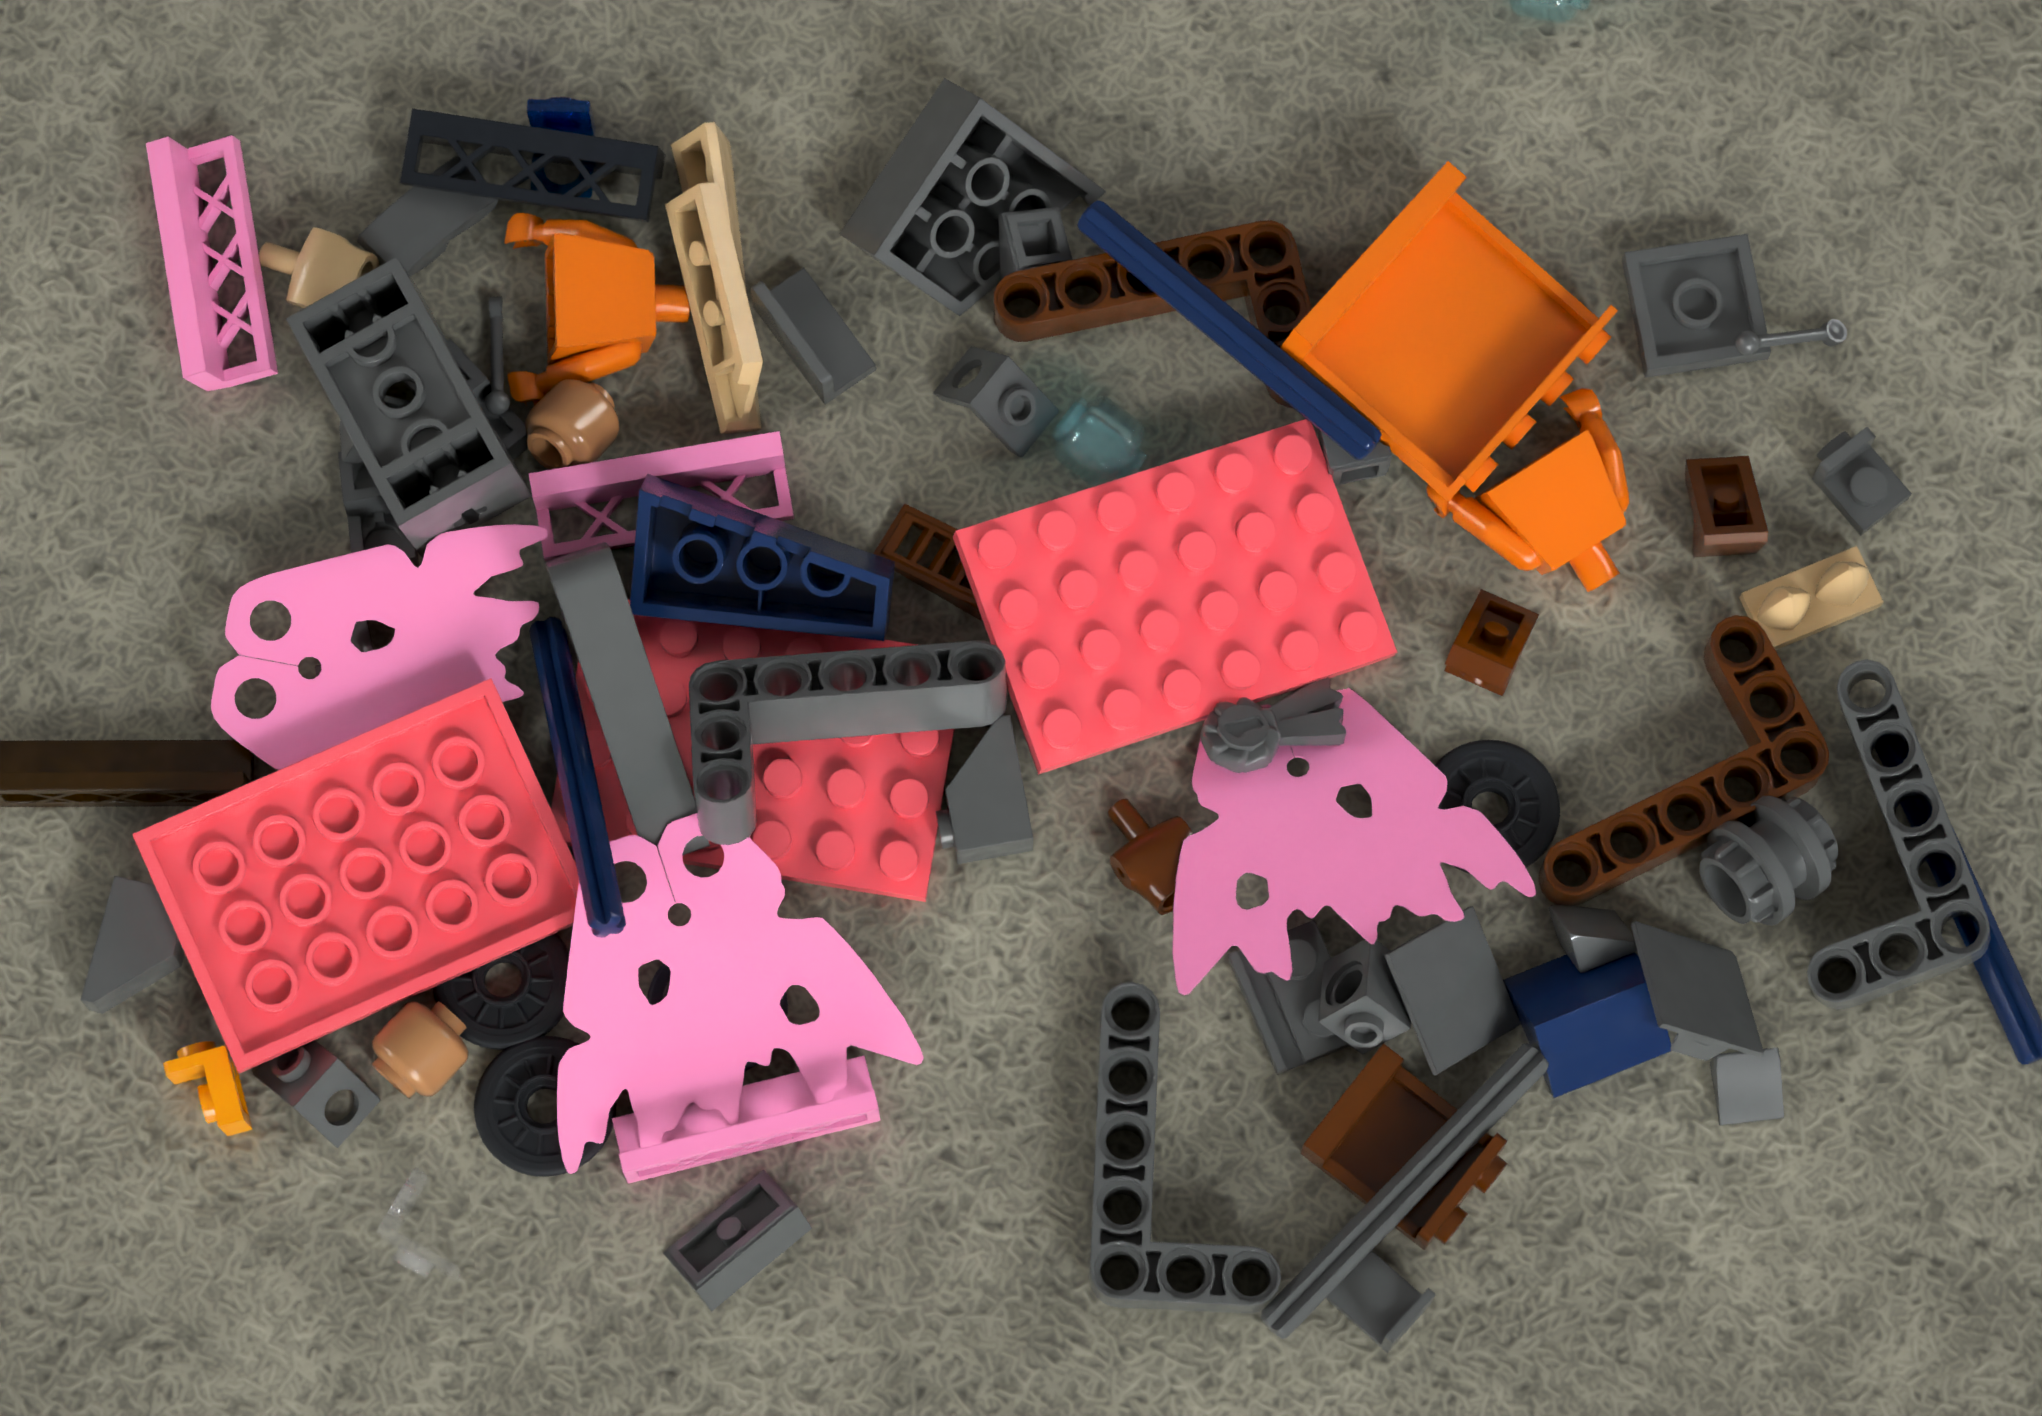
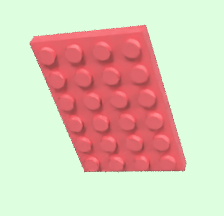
(1174, 594)
(826, 809)
(363, 875)

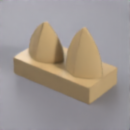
(1813, 598)

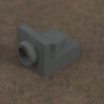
(1858, 480)

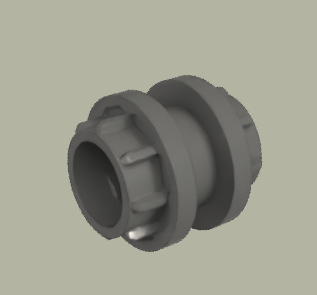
(1769, 860)

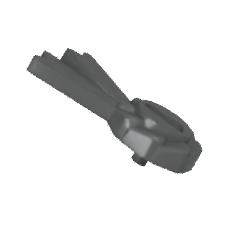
(1248, 735)

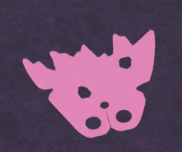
(438, 648)
(1322, 854)
(720, 998)

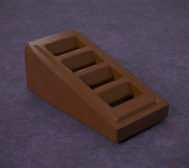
(930, 578)

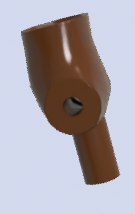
(1150, 857)

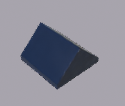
(1587, 1020)

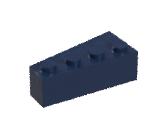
(750, 570)

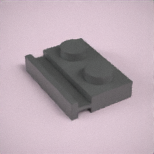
(1289, 1010)

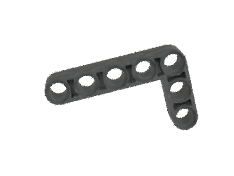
(623, 691)
(826, 698)
(1913, 847)
(1135, 1179)

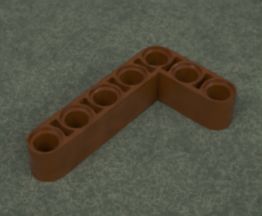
(1120, 302)
(1705, 790)

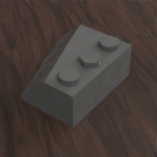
(943, 192)

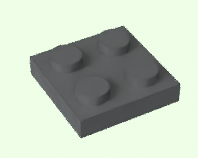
(1694, 304)

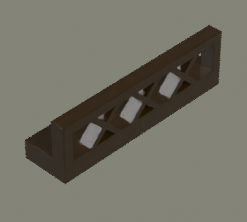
(120, 772)

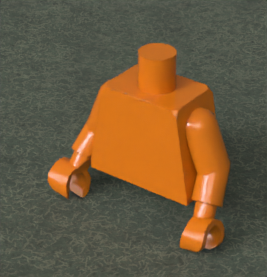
(597, 301)
(1556, 504)

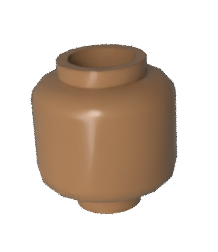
(571, 424)
(420, 1049)

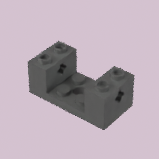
(439, 454)

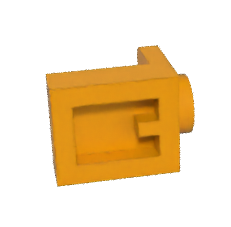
(223, 1094)

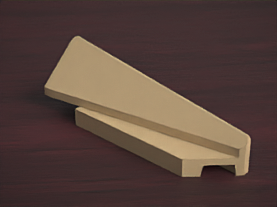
(712, 269)

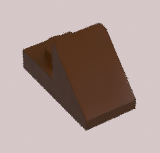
(1725, 507)
(1490, 642)

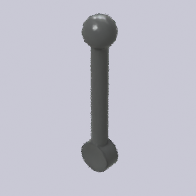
(1830, 333)
(496, 401)

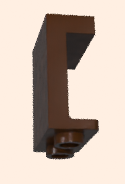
(1381, 1127)

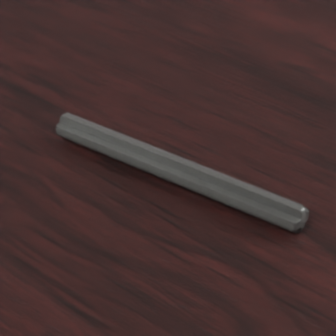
(1404, 1191)

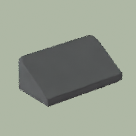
(738, 1240)

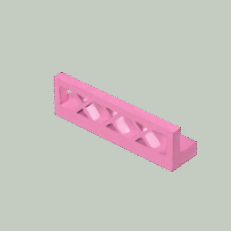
(190, 262)
(623, 477)
(769, 1116)

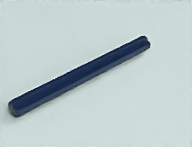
(1229, 330)
(577, 778)
(1996, 965)

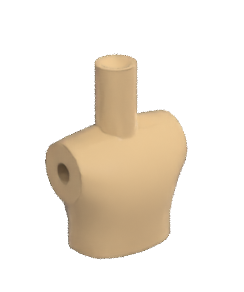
(320, 266)

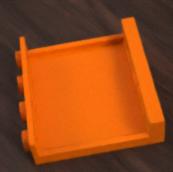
(1446, 337)

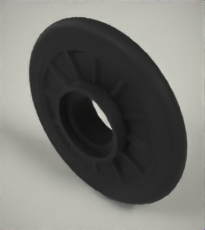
(1515, 777)
(526, 1013)
(503, 1114)

